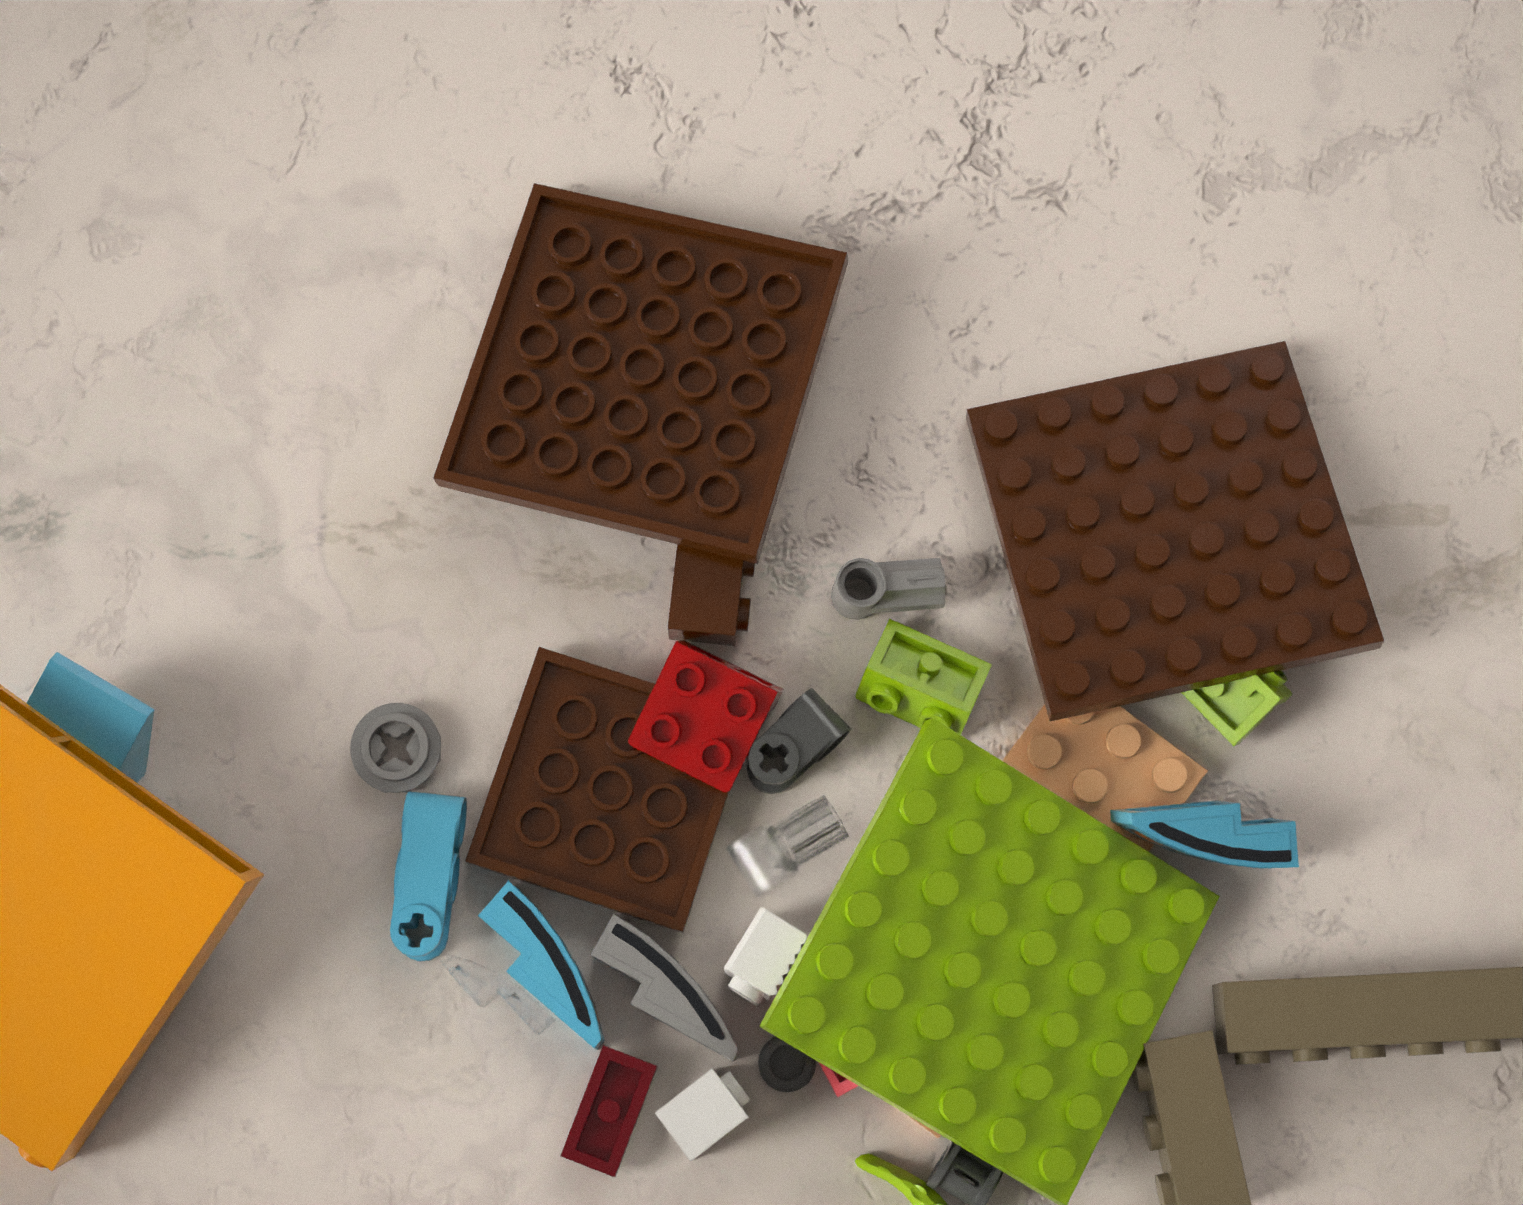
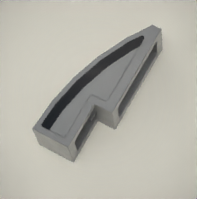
(665, 986)

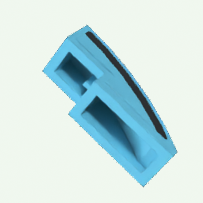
(1214, 833)
(544, 962)

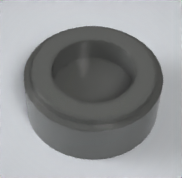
(785, 1066)

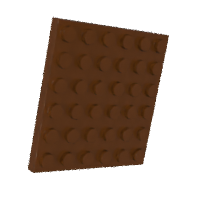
(643, 372)
(1171, 531)

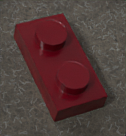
(609, 1111)

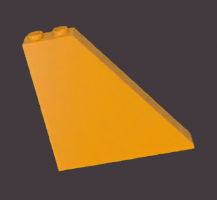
(99, 928)

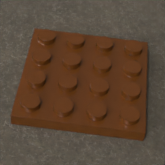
(587, 808)

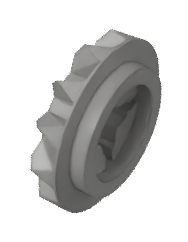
(395, 721)

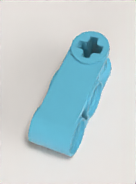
(427, 871)

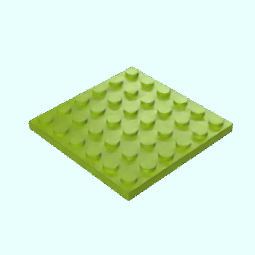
(992, 962)

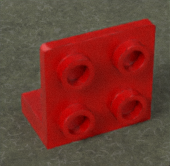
(703, 715)

